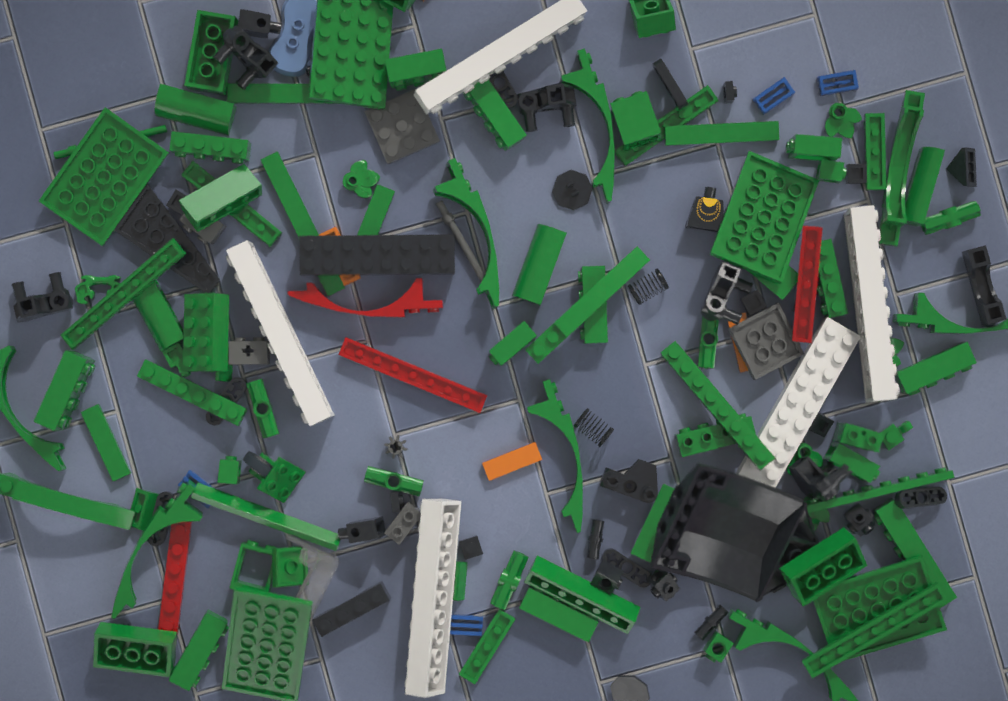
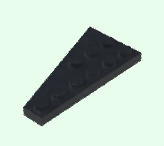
(152, 226)

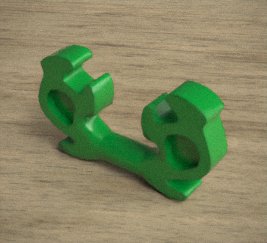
(84, 289)

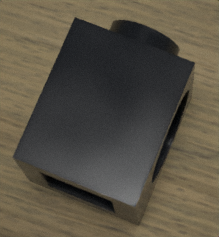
(607, 577)

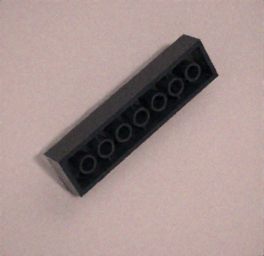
(377, 255)

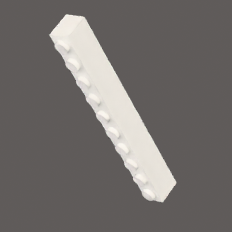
(498, 54)

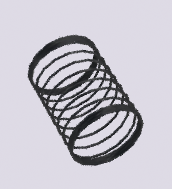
(662, 280)
(603, 438)

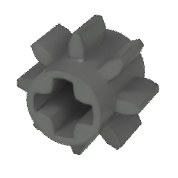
(391, 450)

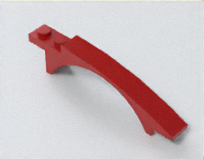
(412, 301)

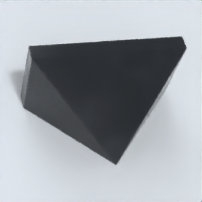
(964, 167)

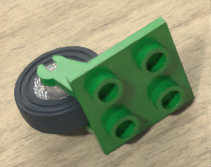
(279, 474)

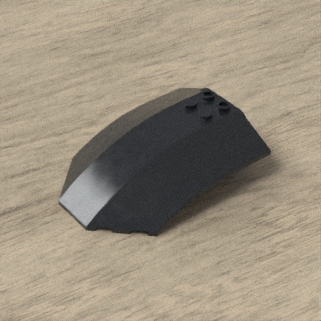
(731, 532)

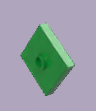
(287, 567)

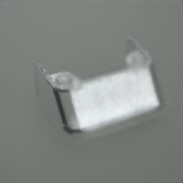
(322, 569)

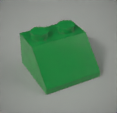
(652, 17)

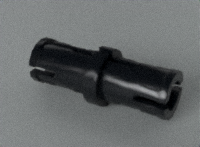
(595, 539)
(711, 622)

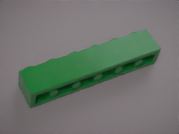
(908, 543)
(582, 595)

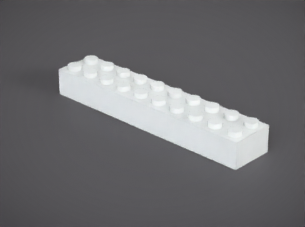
(870, 304)
(280, 333)
(802, 399)
(433, 597)

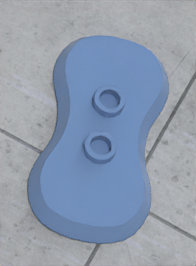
(294, 43)

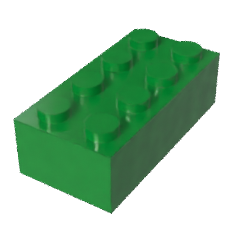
(202, 70)
(206, 332)
(65, 390)
(823, 566)
(134, 649)

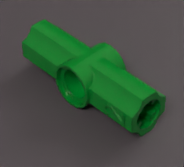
(951, 217)
(707, 352)
(258, 396)
(381, 478)
(509, 580)

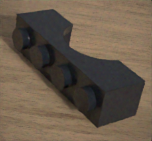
(978, 270)
(351, 609)

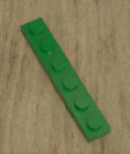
(192, 392)

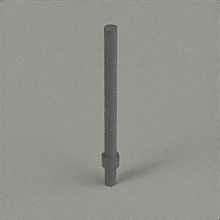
(448, 219)

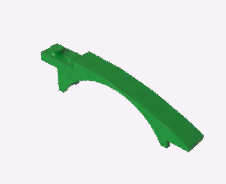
(585, 82)
(459, 191)
(894, 196)
(587, 305)
(925, 315)
(551, 410)
(46, 449)
(44, 497)
(177, 511)
(754, 633)

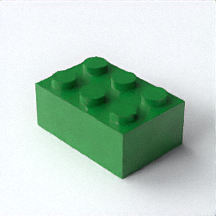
(415, 69)

